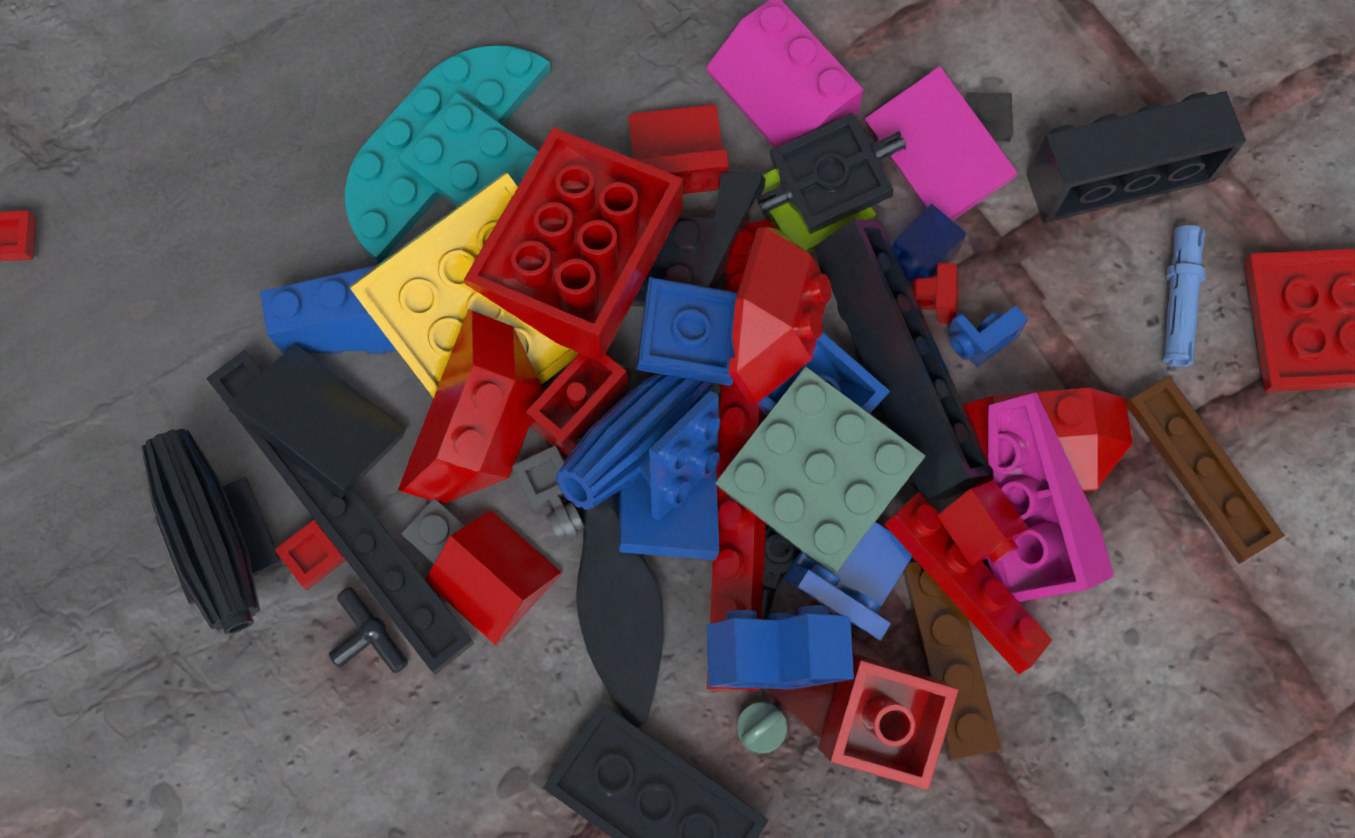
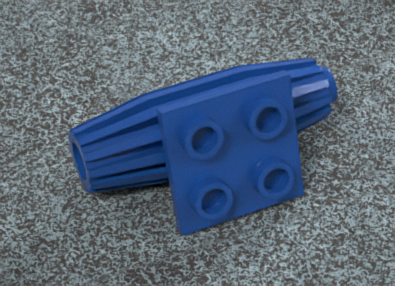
(656, 431)

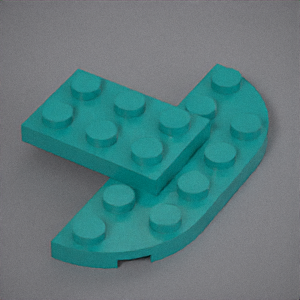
(443, 143)

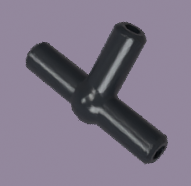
(371, 631)

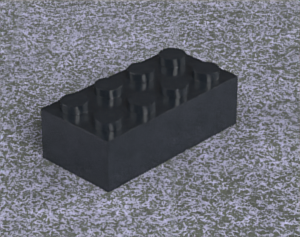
(1134, 155)

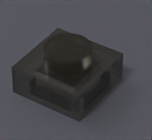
(994, 112)

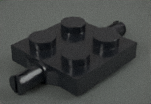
(831, 173)

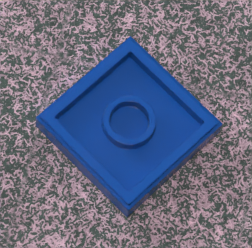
(687, 331)
(682, 532)

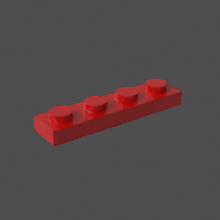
(969, 586)

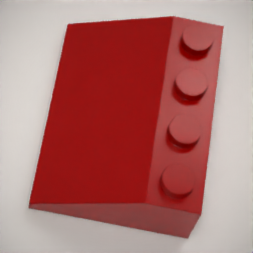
(577, 241)

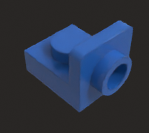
(990, 336)

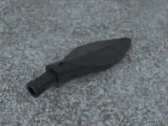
(619, 613)

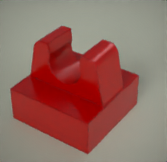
(940, 292)

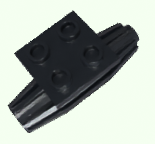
(209, 530)

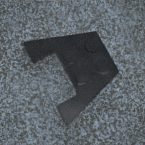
(700, 246)

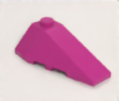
(1064, 541)

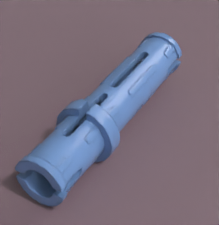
(1185, 280)

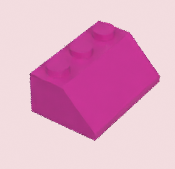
(783, 75)

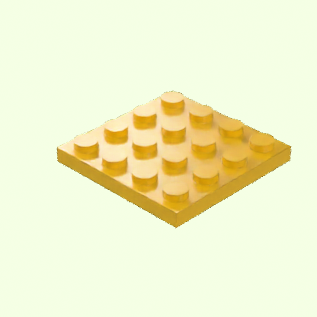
(423, 298)

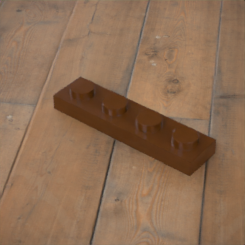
(1204, 470)
(952, 657)

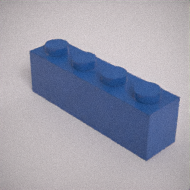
(322, 317)

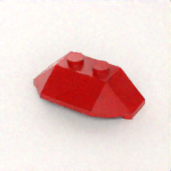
(776, 314)
(474, 415)
(1087, 422)

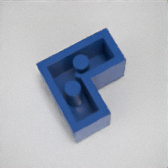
(780, 651)

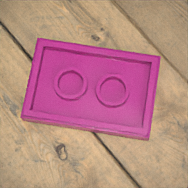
(948, 148)

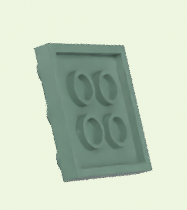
(820, 470)

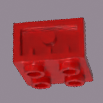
(682, 144)

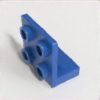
(859, 584)

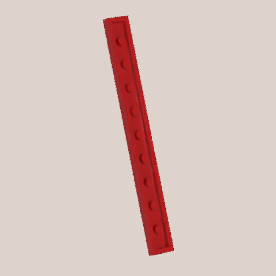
(740, 561)

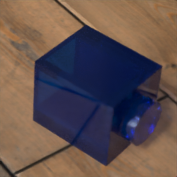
(927, 242)

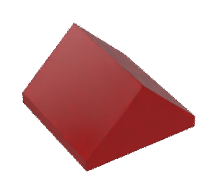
(491, 575)

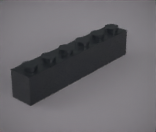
(903, 357)

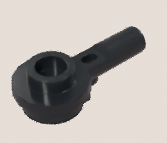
(778, 559)

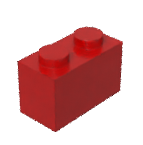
(577, 400)

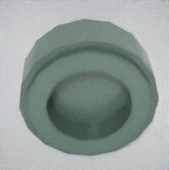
(761, 728)

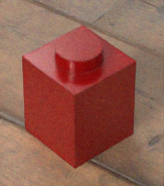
(983, 523)

